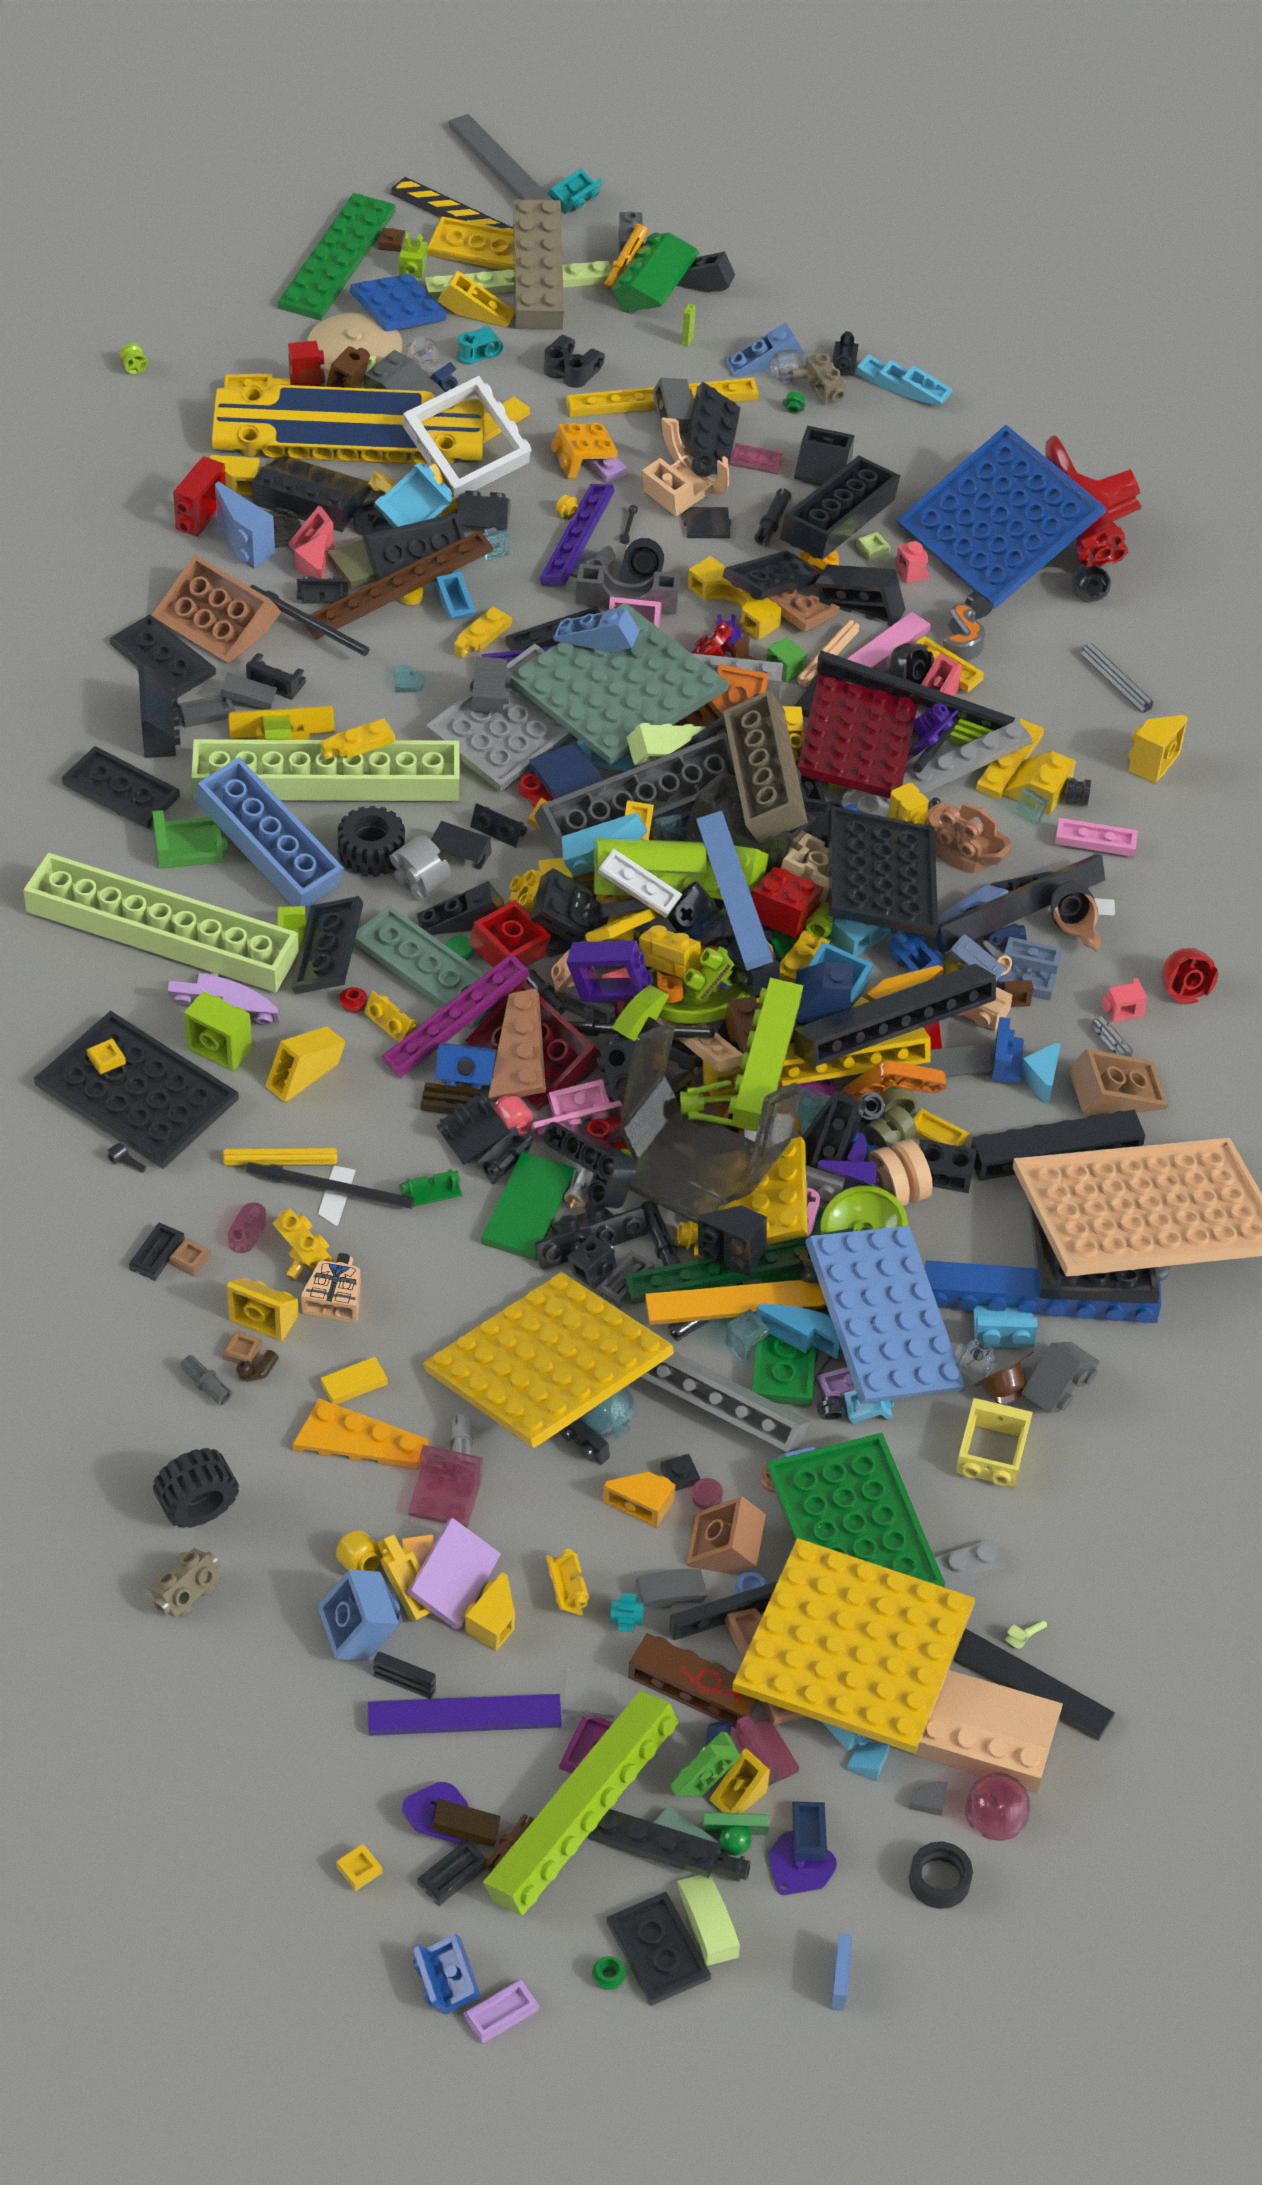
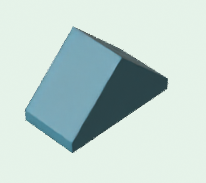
(1039, 1071)

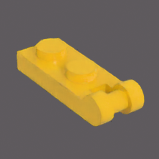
(800, 956)

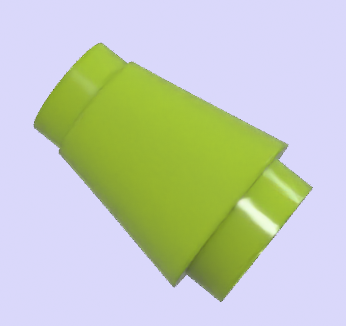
(820, 922)

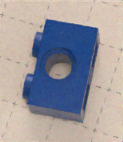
(448, 1065)

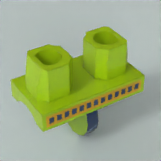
(713, 974)

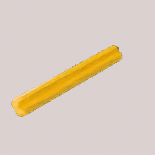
(280, 1156)

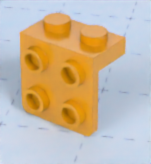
(581, 442)

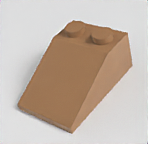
(1116, 1083)

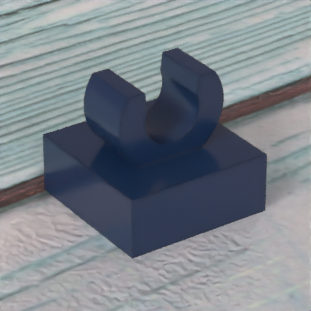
(444, 376)

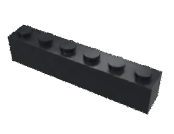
(1102, 1132)

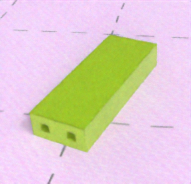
(688, 325)

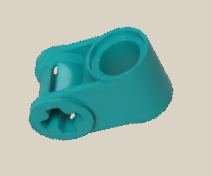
(479, 344)

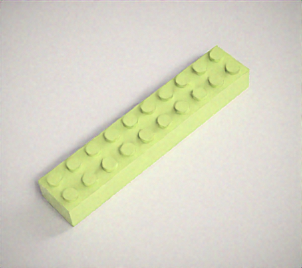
(299, 771)
(161, 922)

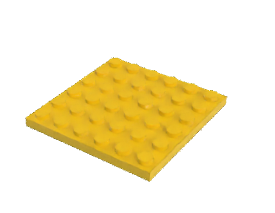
(548, 1359)
(854, 1645)

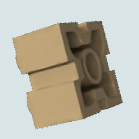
(810, 862)

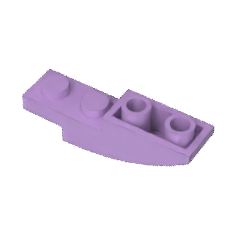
(229, 991)

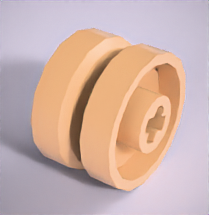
(903, 1171)

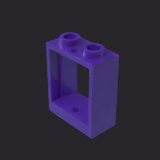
(607, 953)

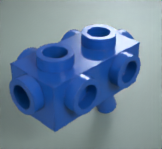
(913, 951)

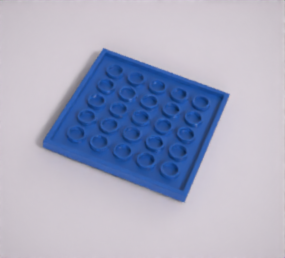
(1001, 516)

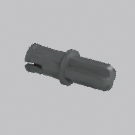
(206, 1380)

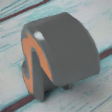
(967, 632)

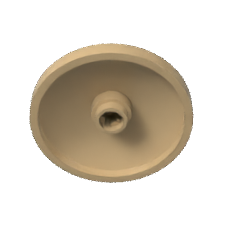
(353, 330)

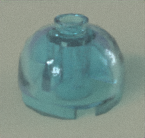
(612, 1415)

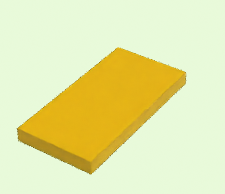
(472, 244)

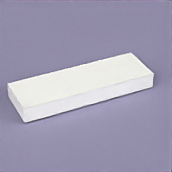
(639, 883)

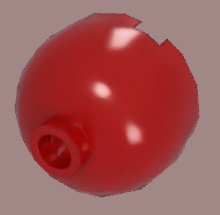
(1189, 975)

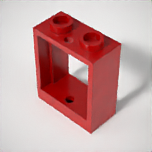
(197, 496)

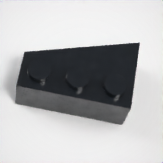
(862, 590)
(834, 1129)

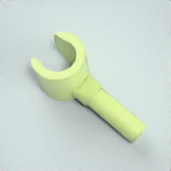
(1018, 1637)

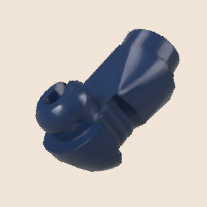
(1001, 936)

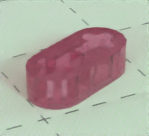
(252, 1230)

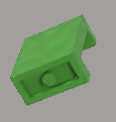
(188, 841)

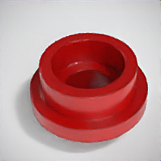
(353, 999)

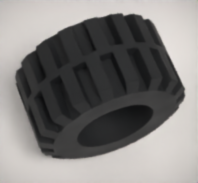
(369, 839)
(195, 1487)

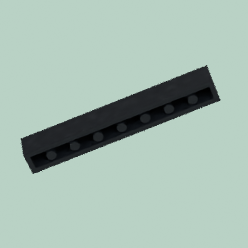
(894, 1015)

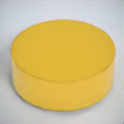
(412, 598)

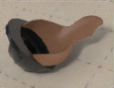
(1076, 912)

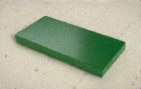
(528, 1205)

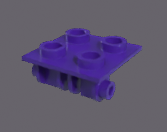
(929, 725)

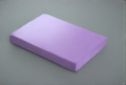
(453, 1573)

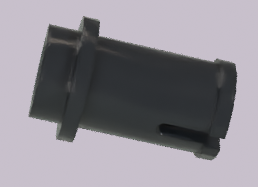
(732, 1867)

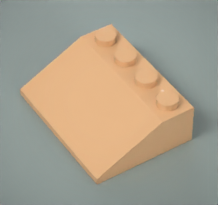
(990, 1729)

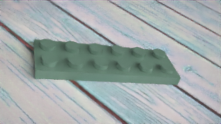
(418, 958)

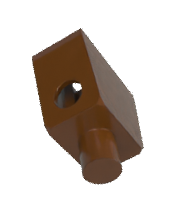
(349, 363)

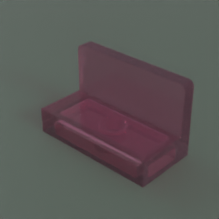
(768, 1746)

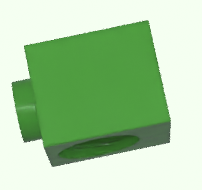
(791, 656)

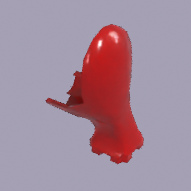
(1103, 540)

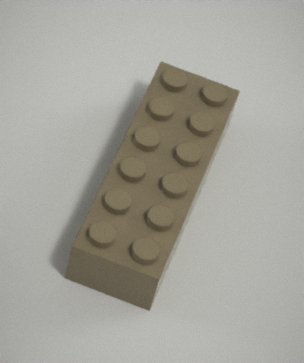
(538, 264)
(765, 766)

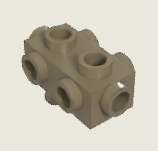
(823, 378)
(185, 1582)

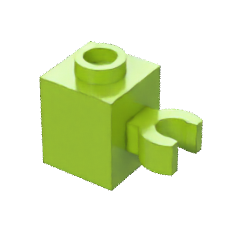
(413, 256)

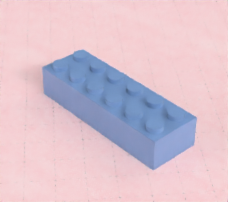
(268, 834)

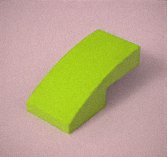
(644, 1004)

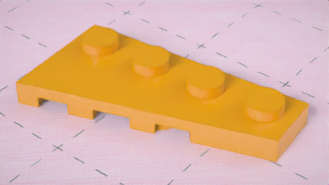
(348, 1433)

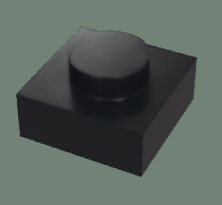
(680, 1471)

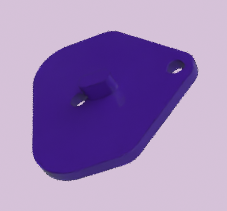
(420, 1813)
(798, 1874)

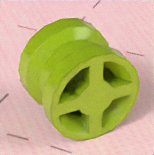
(133, 358)

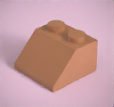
(727, 1537)

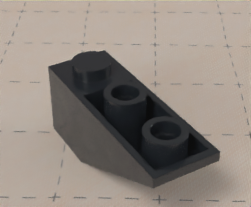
(461, 910)

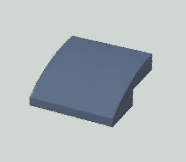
(1034, 963)

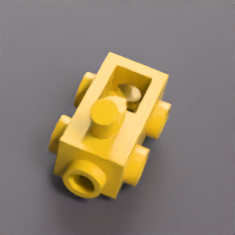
(306, 1248)

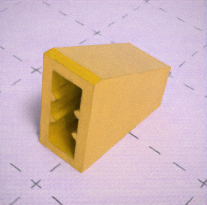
(303, 1061)

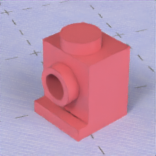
(911, 562)
(1125, 1001)

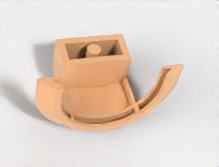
(677, 485)

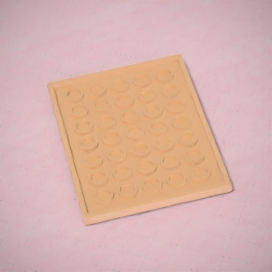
(1145, 1205)

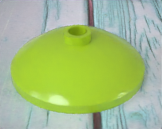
(863, 1210)

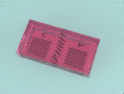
(756, 458)

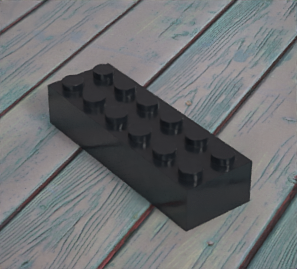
(839, 507)

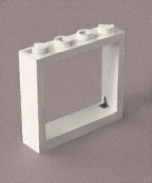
(485, 475)

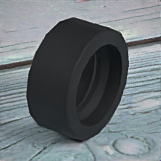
(936, 1897)

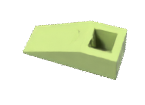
(656, 741)

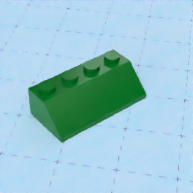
(654, 272)

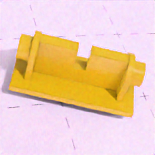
(388, 1017)
(570, 1592)

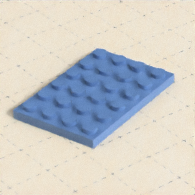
(884, 1314)

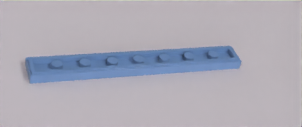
(734, 891)

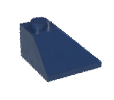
(824, 990)

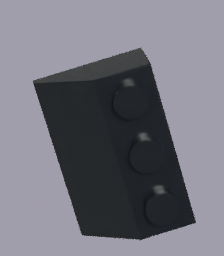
(158, 714)

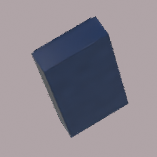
(809, 1831)

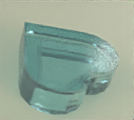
(407, 680)

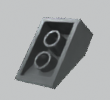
(400, 373)

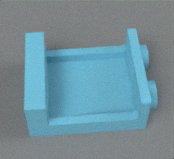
(414, 498)

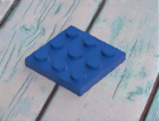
(398, 302)

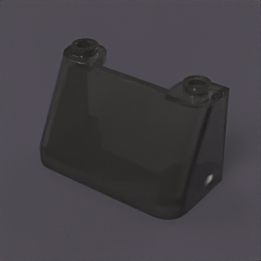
(724, 796)

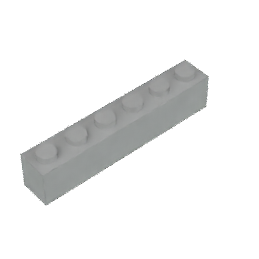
(730, 1401)

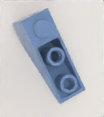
(757, 355)
(600, 631)

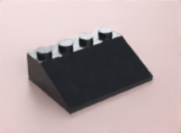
(305, 486)

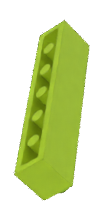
(767, 1052)

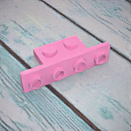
(578, 1104)

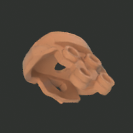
(965, 841)

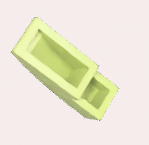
(709, 1919)

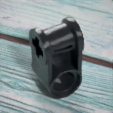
(690, 907)

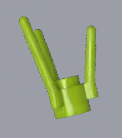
(693, 1102)

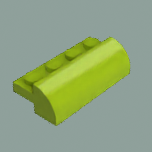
(670, 861)

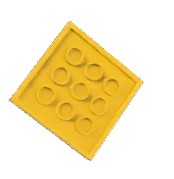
(780, 1197)

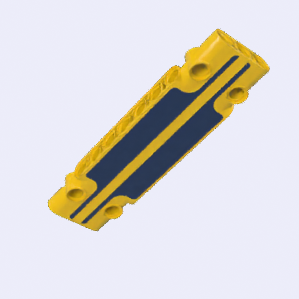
(341, 424)

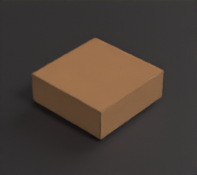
(190, 1257)
(242, 1348)

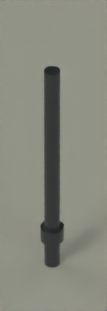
(314, 623)
(594, 1027)
(277, 1174)

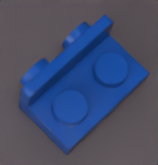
(1007, 1054)

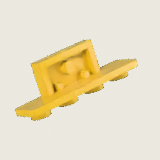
(302, 720)

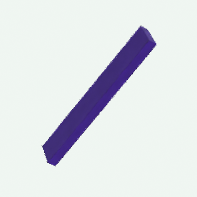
(577, 535)
(464, 1714)

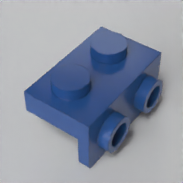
(446, 1974)

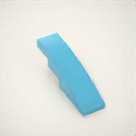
(907, 383)

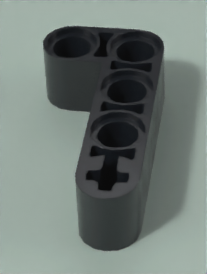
(610, 1166)

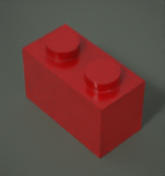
(305, 364)

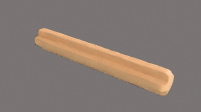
(834, 647)

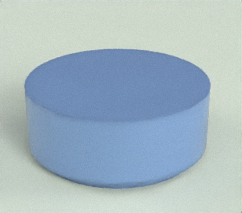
(749, 1581)

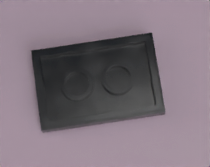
(658, 1948)

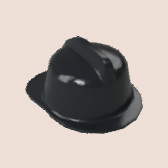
(641, 561)

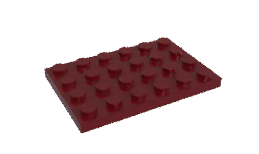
(857, 737)

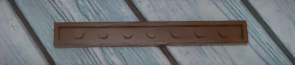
(402, 582)

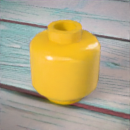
(358, 1552)

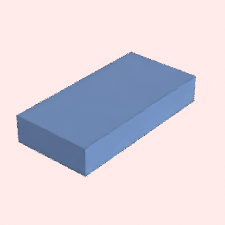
(841, 1972)

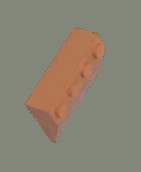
(216, 610)

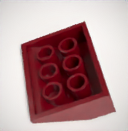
(566, 1051)

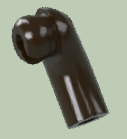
(249, 1372)

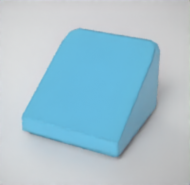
(869, 1759)

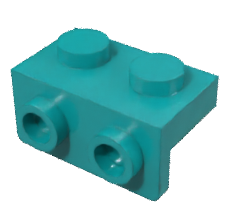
(575, 190)

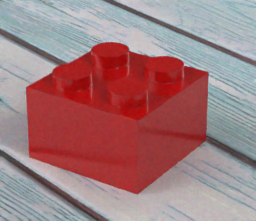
(786, 901)
(509, 932)

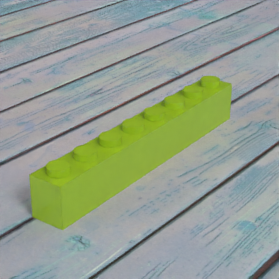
(580, 1803)

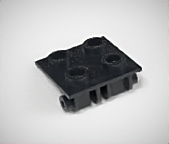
(472, 1128)

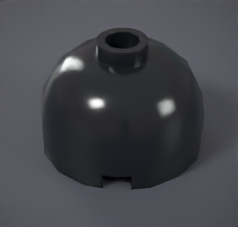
(910, 662)

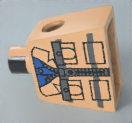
(333, 1290)

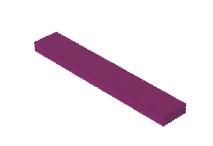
(455, 1015)

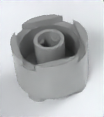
(420, 866)

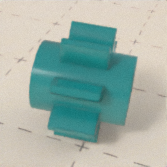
(627, 1612)

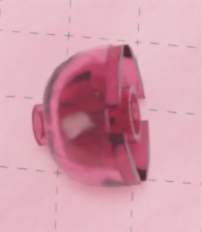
(998, 1806)

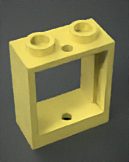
(1000, 1419)

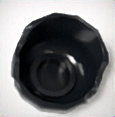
(1091, 582)

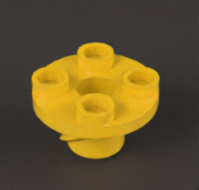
(525, 889)

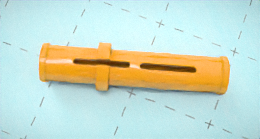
(627, 255)

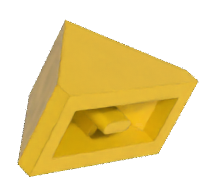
(742, 1784)

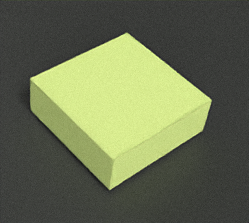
(872, 546)

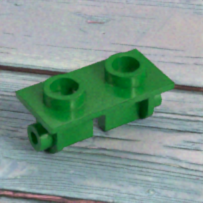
(433, 1189)

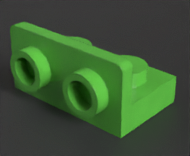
(706, 1767)

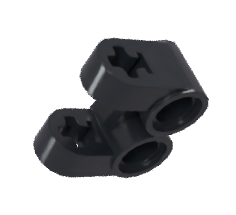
(574, 368)

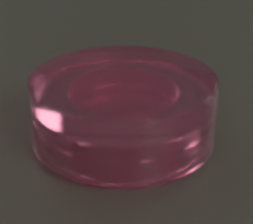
(707, 1493)

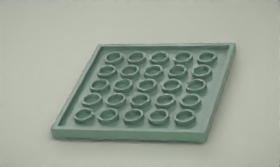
(610, 693)

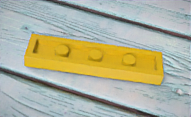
(1003, 770)

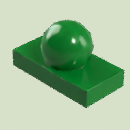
(735, 1829)

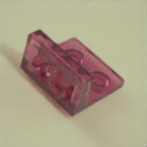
(446, 1485)

